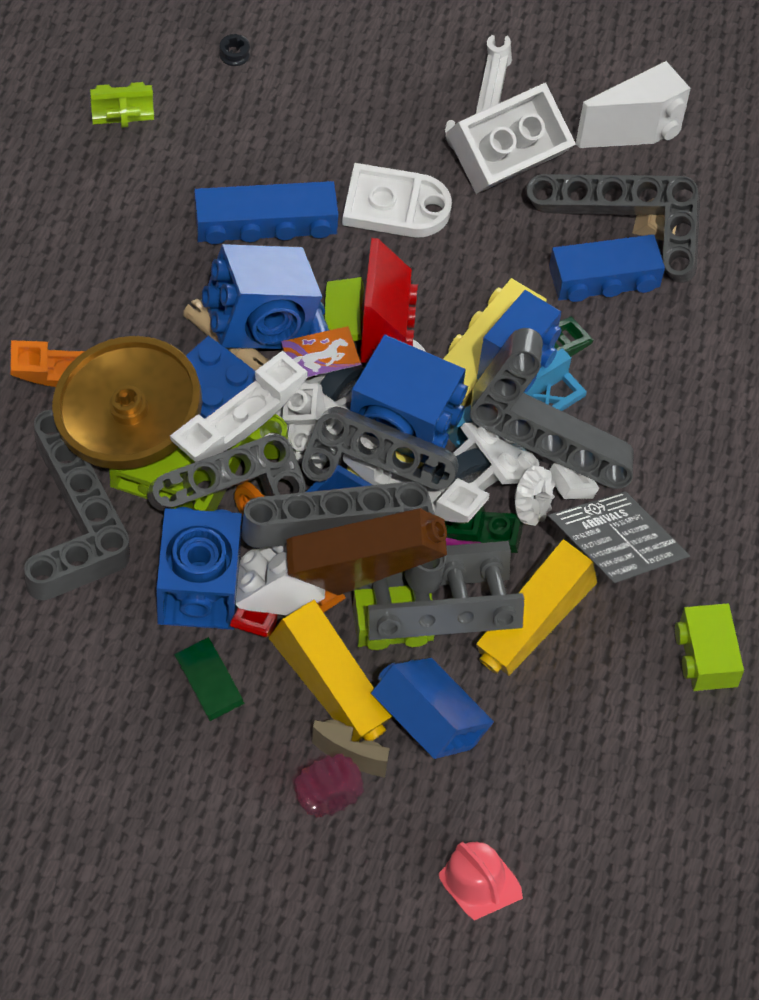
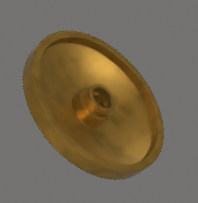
(126, 401)

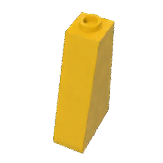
(547, 600)
(330, 671)

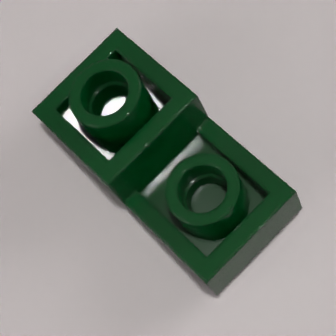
(487, 528)
(209, 679)

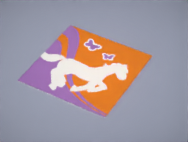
(323, 351)

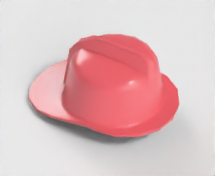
(479, 880)

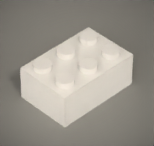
(510, 138)

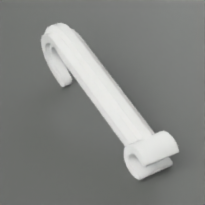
(497, 62)

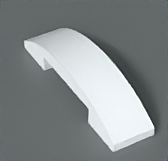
(245, 412)
(454, 504)

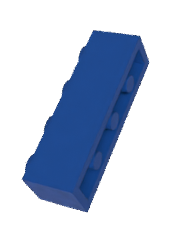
(266, 212)

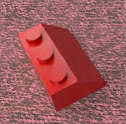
(387, 300)

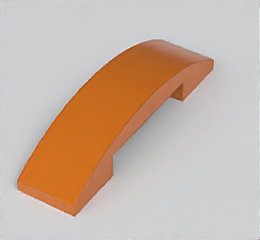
(37, 364)

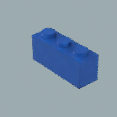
(606, 268)

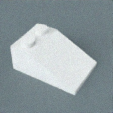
(635, 110)

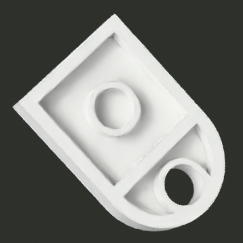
(395, 202)

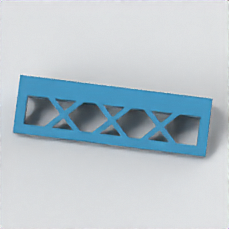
(546, 377)

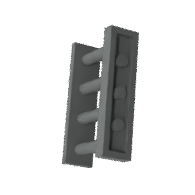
(461, 614)

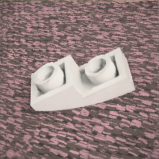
(302, 414)

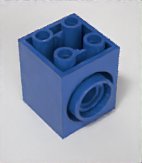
(260, 295)
(410, 392)
(198, 568)

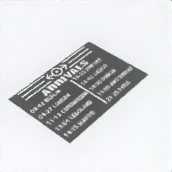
(619, 536)

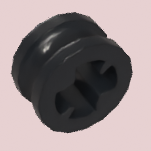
(231, 58)

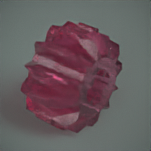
(329, 785)

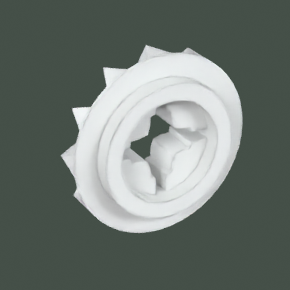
(534, 482)

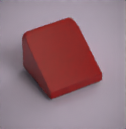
(254, 622)

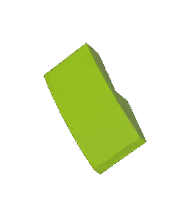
(344, 305)

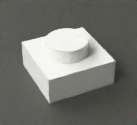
(572, 484)

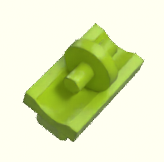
(122, 104)

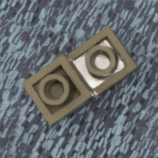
(336, 738)

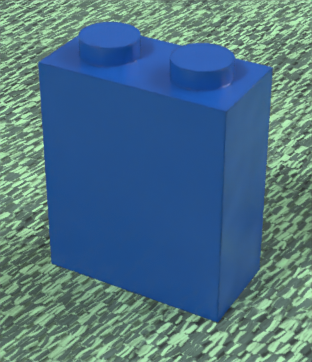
(431, 707)

